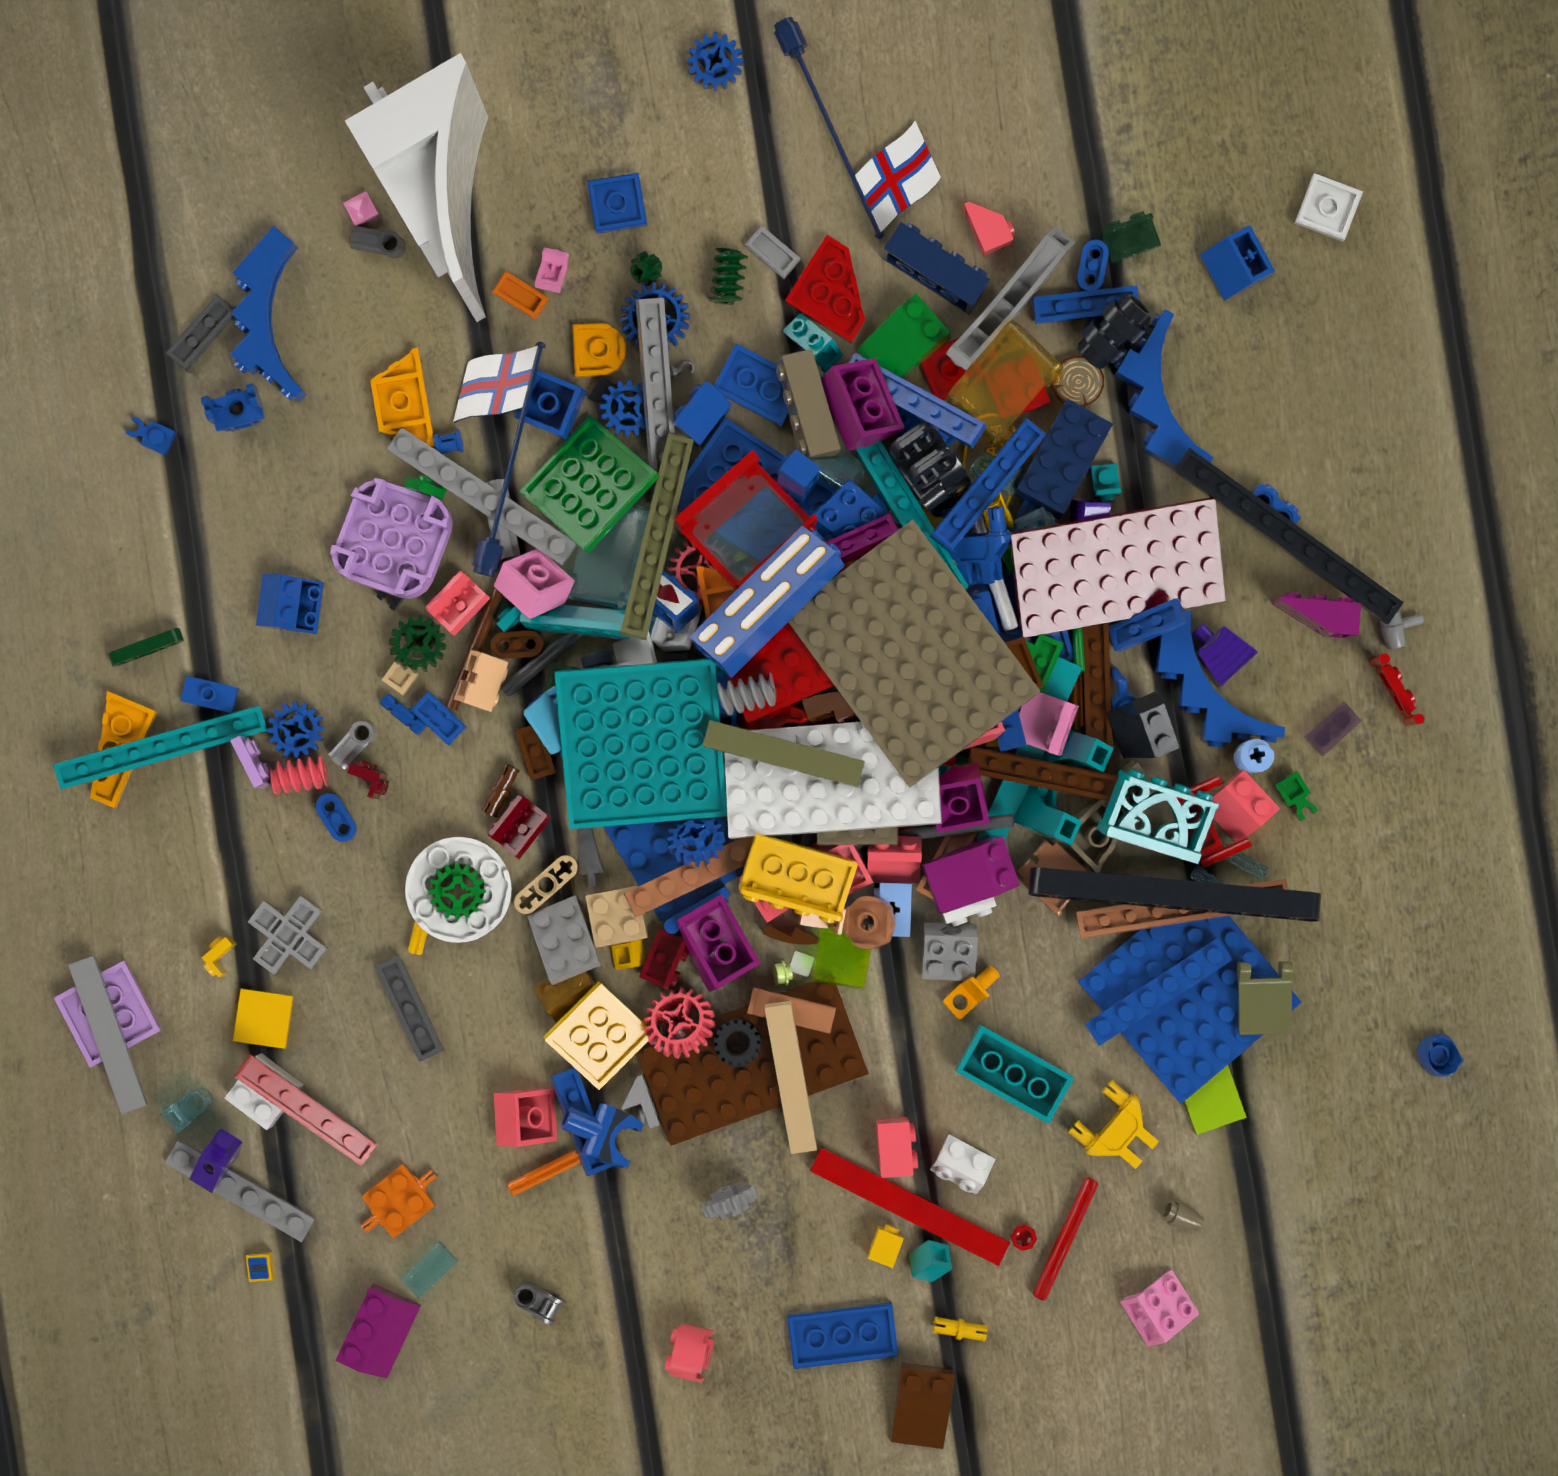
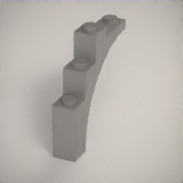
(1011, 298)

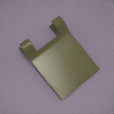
(1265, 1002)

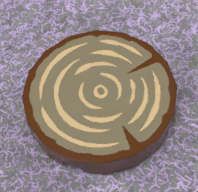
(1080, 382)

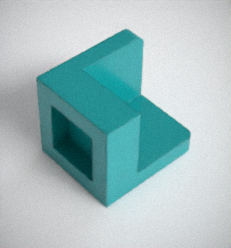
(930, 1261)

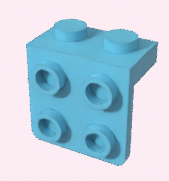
(545, 720)

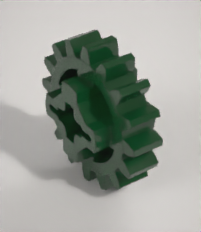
(408, 651)

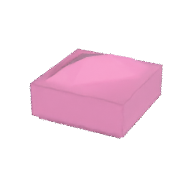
(361, 209)

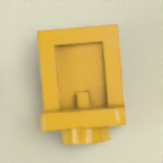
(219, 948)

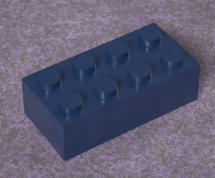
(935, 268)
(1063, 459)

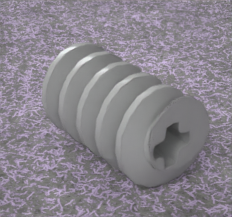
(747, 694)

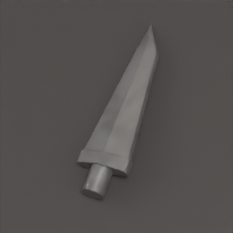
(588, 856)

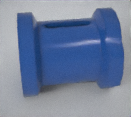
(449, 442)

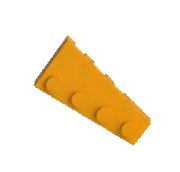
(122, 723)

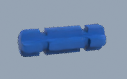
(403, 714)

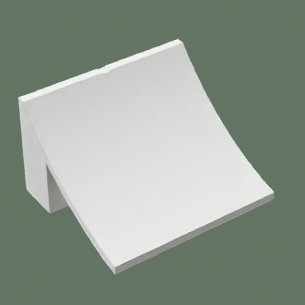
(425, 155)

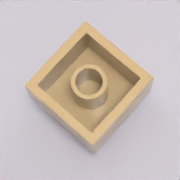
(613, 919)

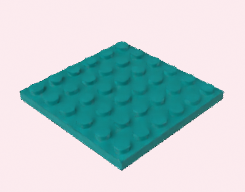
(638, 743)

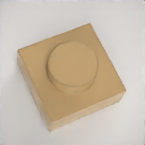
(400, 679)

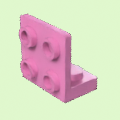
(1047, 722)
(1160, 1309)

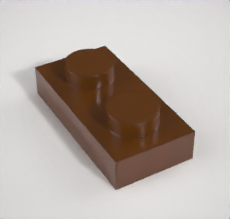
(535, 754)

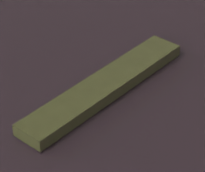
(783, 753)

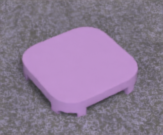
(392, 539)

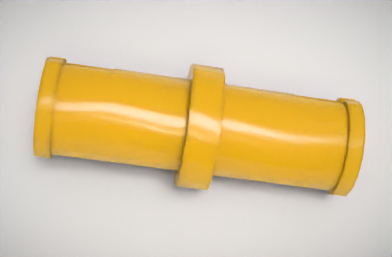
(959, 1329)

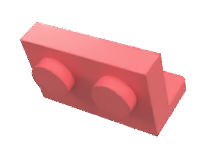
(457, 602)

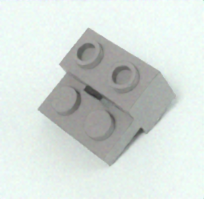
(949, 951)

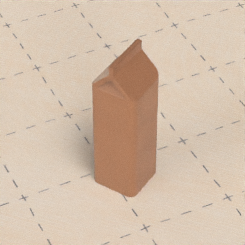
(806, 1013)

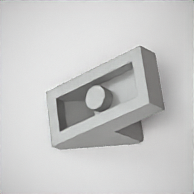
(641, 1095)

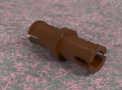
(500, 790)

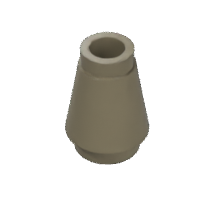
(1182, 1216)

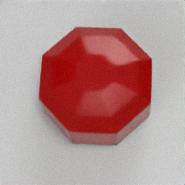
(1023, 1237)

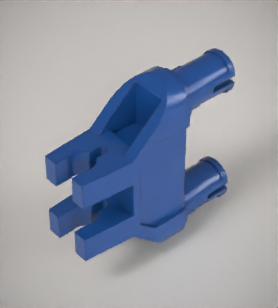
(983, 549)

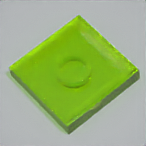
(840, 961)

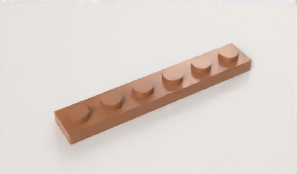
(688, 878)

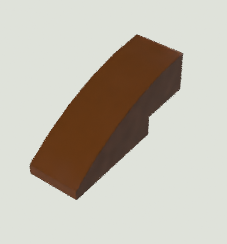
(827, 706)

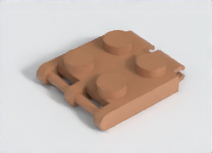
(1050, 857)

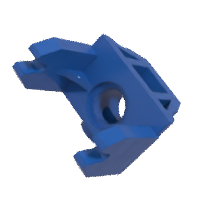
(220, 413)

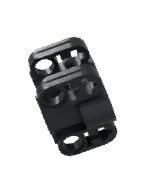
(927, 464)

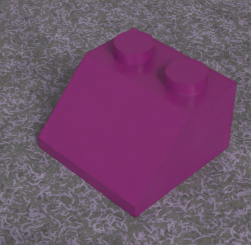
(962, 799)

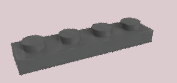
(409, 1008)

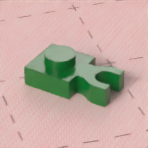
(1294, 791)

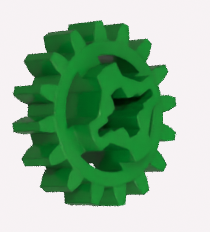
(456, 879)

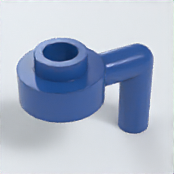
(1123, 695)

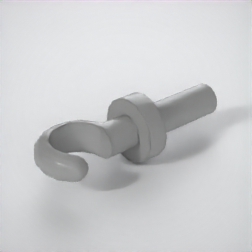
(674, 372)

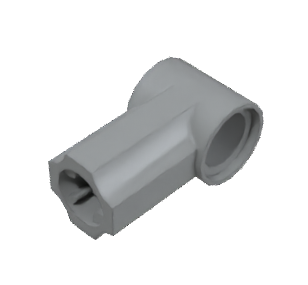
(351, 745)

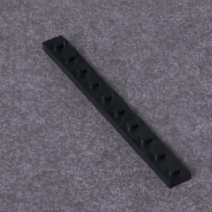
(1288, 536)

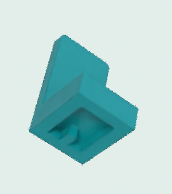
(810, 336)

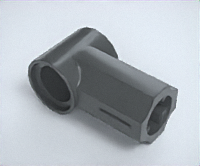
(375, 242)

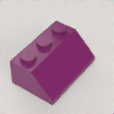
(861, 403)
(378, 1332)

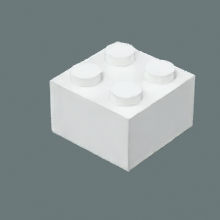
(255, 1105)

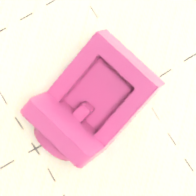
(552, 270)

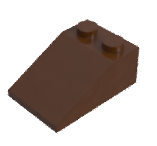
(922, 1405)

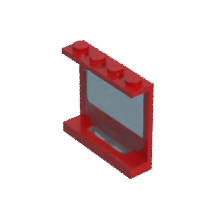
(742, 520)

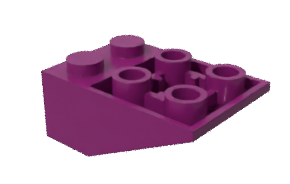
(1327, 618)

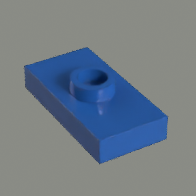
(209, 694)
(438, 718)

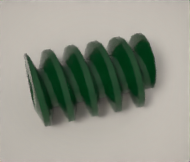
(728, 276)

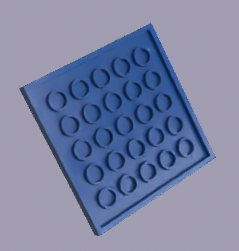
(1198, 1029)

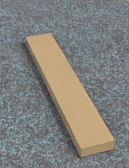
(790, 1077)

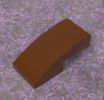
(798, 936)

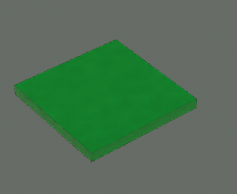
(589, 484)

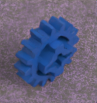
(706, 56)
(619, 398)
(291, 740)
(696, 840)

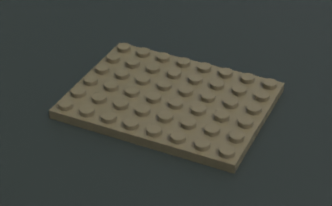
(912, 654)

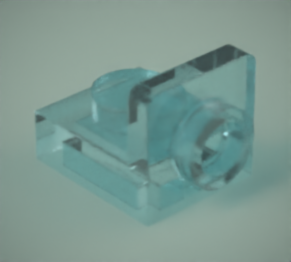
(1031, 520)

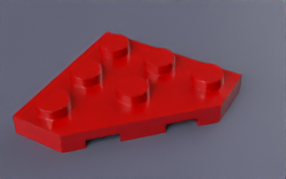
(830, 291)

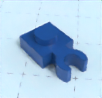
(154, 436)

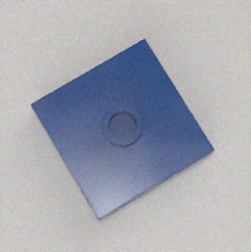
(617, 203)

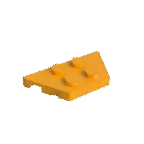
(402, 399)

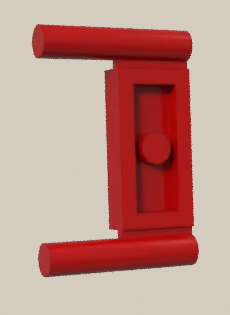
(1402, 698)
(1213, 848)

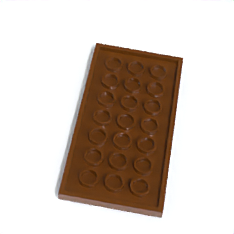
(706, 1094)

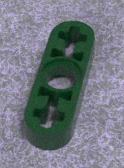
(145, 647)

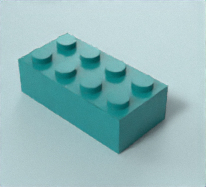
(1014, 1073)

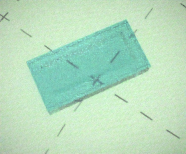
(429, 1270)

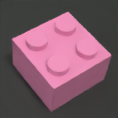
(534, 583)

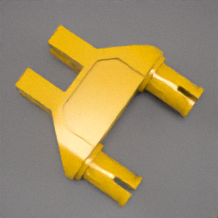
(1118, 1131)

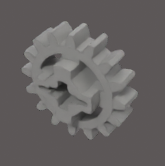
(729, 1201)

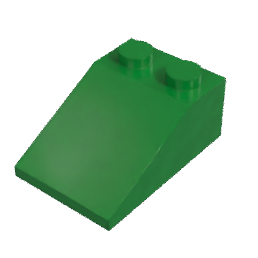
(905, 338)

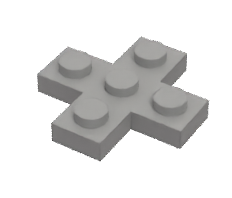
(287, 934)

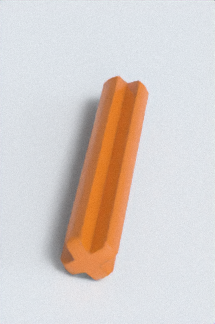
(544, 1172)

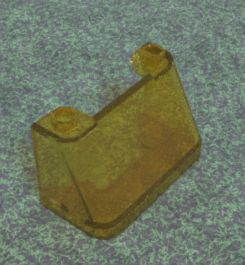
(1005, 381)

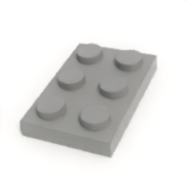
(563, 940)

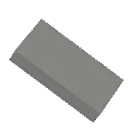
(772, 252)

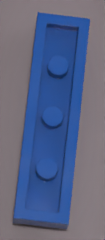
(1077, 304)
(572, 1094)

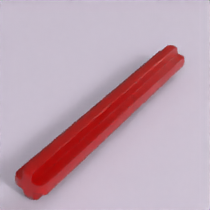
(1065, 1239)

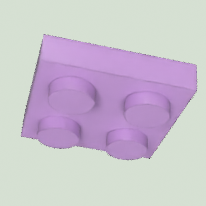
(248, 754)

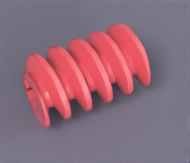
(300, 775)

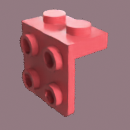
(896, 862)

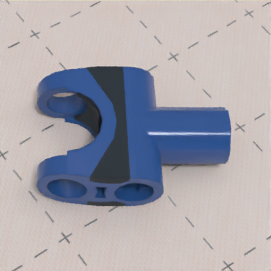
(601, 1132)

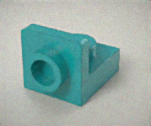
(1105, 482)
(509, 618)

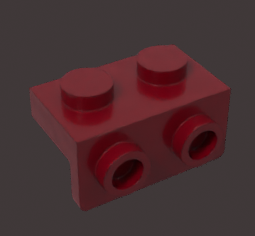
(368, 772)
(519, 826)
(664, 959)

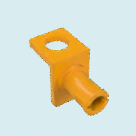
(973, 990)

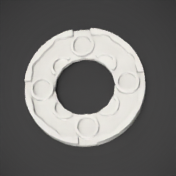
(464, 851)

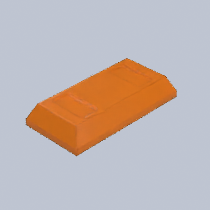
(520, 295)

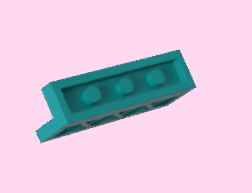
(578, 621)

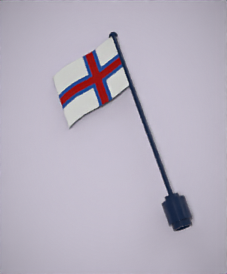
(892, 176)
(491, 388)

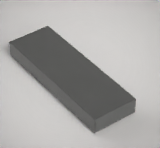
(201, 333)

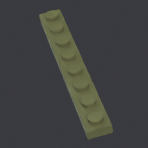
(657, 537)

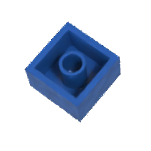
(553, 405)

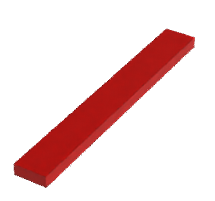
(910, 1206)

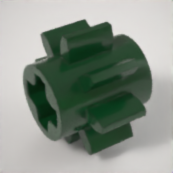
(646, 268)

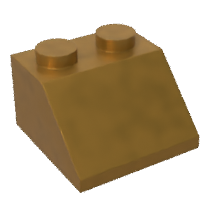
(564, 995)

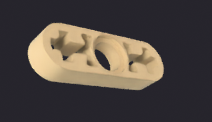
(535, 902)

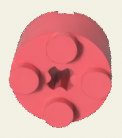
(690, 1352)

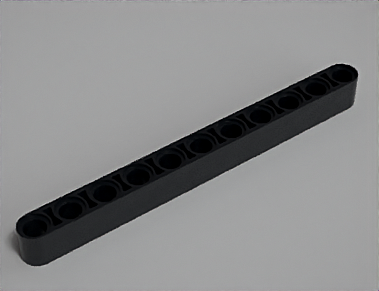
(1174, 894)

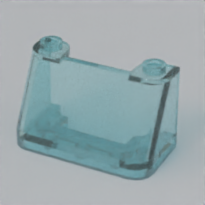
(608, 569)

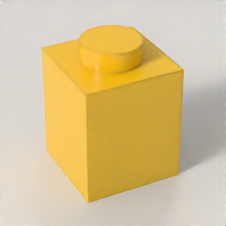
(885, 1245)

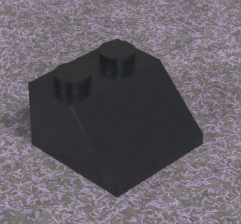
(1143, 728)

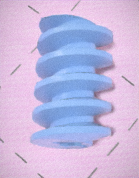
(1264, 754)

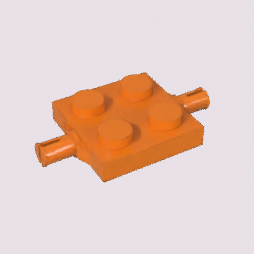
(398, 1200)

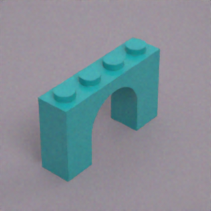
(1039, 805)

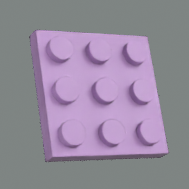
(128, 1002)

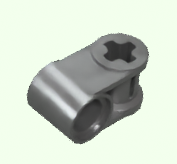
(540, 1302)

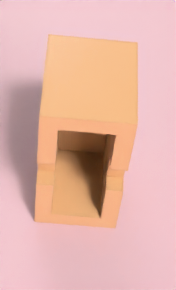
(482, 681)

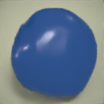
(1439, 1055)

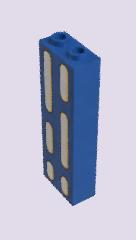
(767, 600)

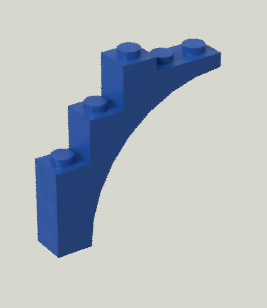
(260, 274)
(1150, 405)
(1220, 719)

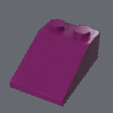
(971, 874)
(716, 943)

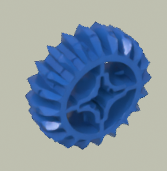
(677, 324)

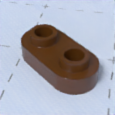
(517, 644)

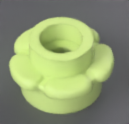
(782, 973)

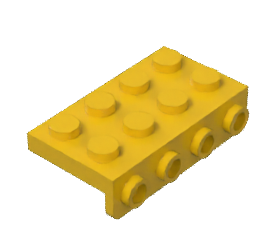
(797, 878)

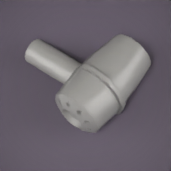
(1394, 631)

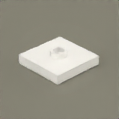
(1328, 207)

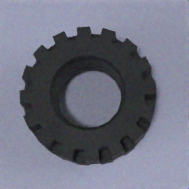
(732, 1026)

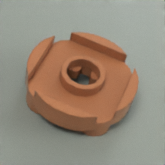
(883, 919)

